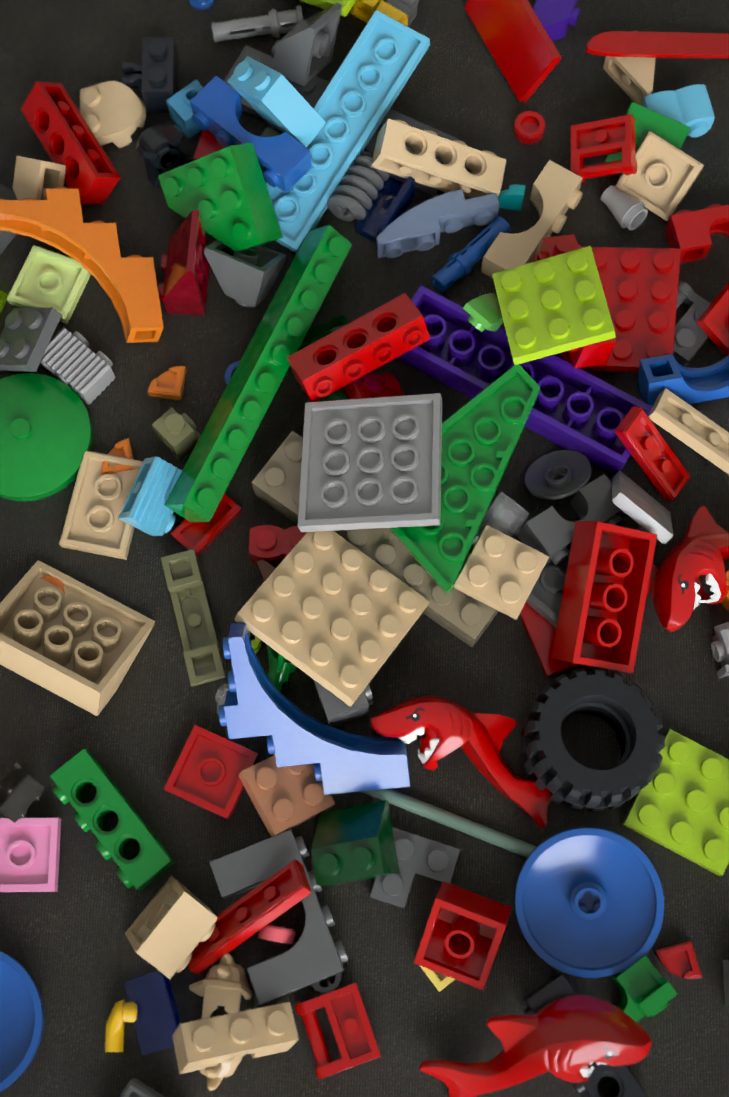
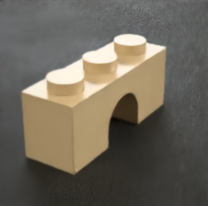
(253, 1032)

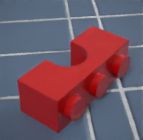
(693, 229)

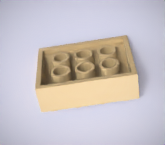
(72, 641)

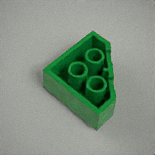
(228, 194)

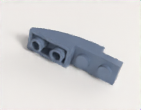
(422, 224)

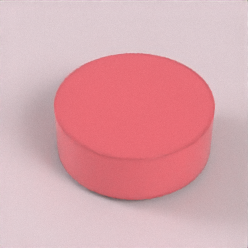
(277, 934)

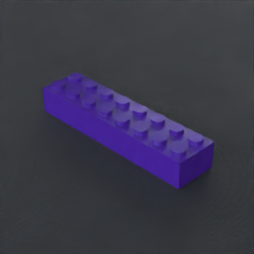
(571, 405)

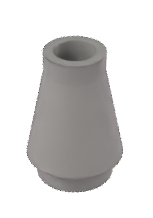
(625, 208)

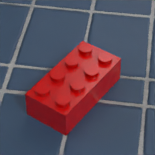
(604, 596)

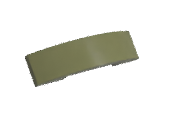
(193, 617)

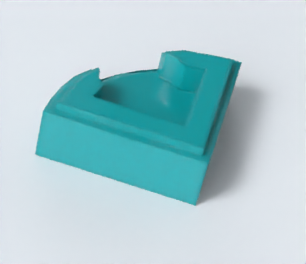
(512, 198)

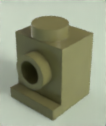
(176, 433)

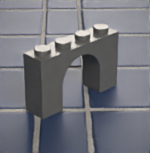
(315, 953)

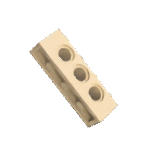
(393, 157)

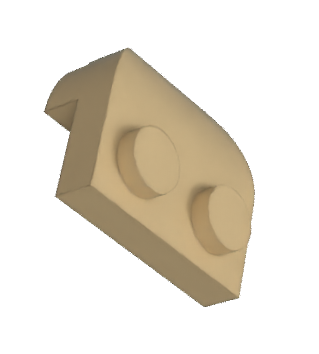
(112, 112)

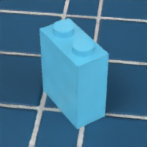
(276, 100)

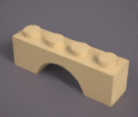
(552, 195)

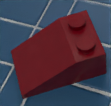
(186, 269)

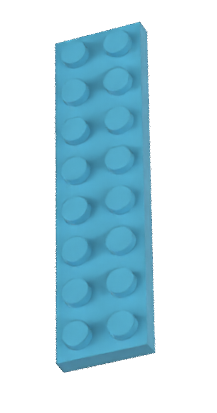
(352, 112)

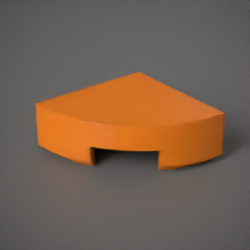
(169, 384)
(121, 449)

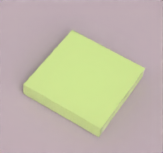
(49, 281)

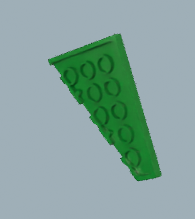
(473, 460)

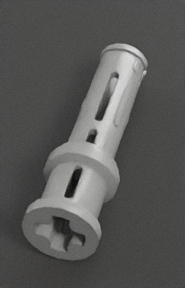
(274, 24)

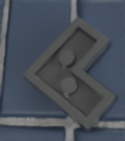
(418, 857)

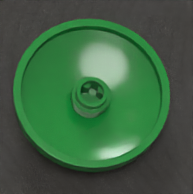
(40, 436)

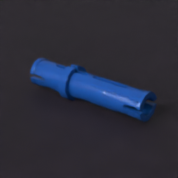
(462, 262)

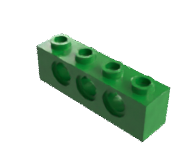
(153, 857)

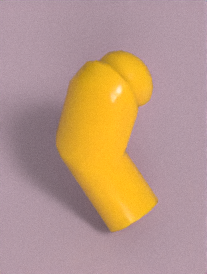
(114, 1034)

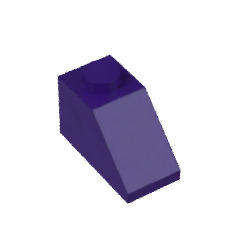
(557, 16)

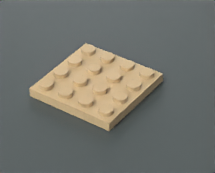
(332, 613)

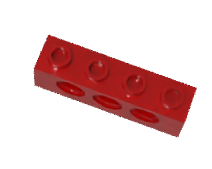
(70, 142)
(359, 347)

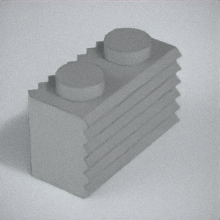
(77, 365)

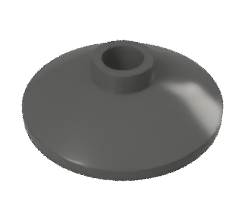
(558, 474)

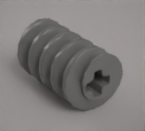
(357, 189)

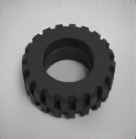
(618, 706)

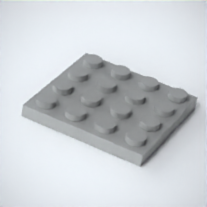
(371, 463)

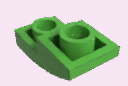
(485, 312)

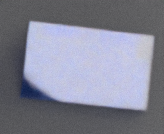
(388, 206)
(156, 1011)

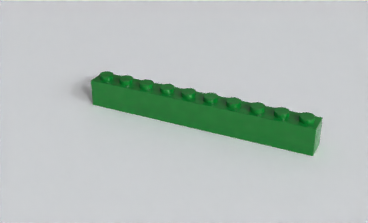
(258, 376)

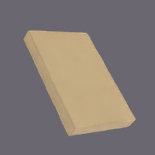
(95, 506)

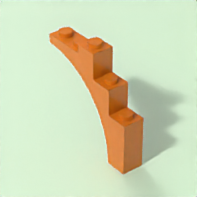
(95, 246)

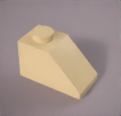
(632, 74)
(35, 176)

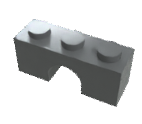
(554, 535)

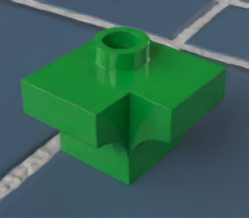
(643, 990)

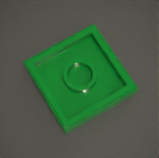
(662, 126)

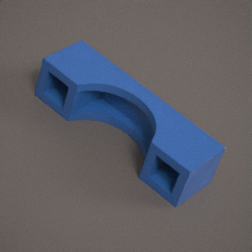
(280, 157)
(687, 383)

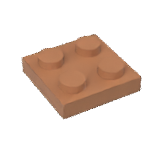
(284, 794)

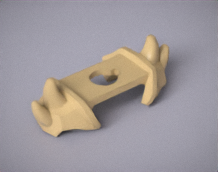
(222, 987)

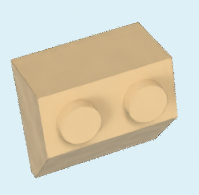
(171, 928)

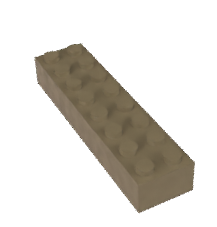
(457, 612)

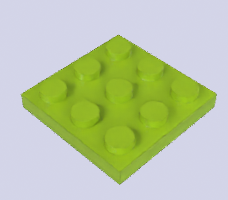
(553, 305)
(687, 804)

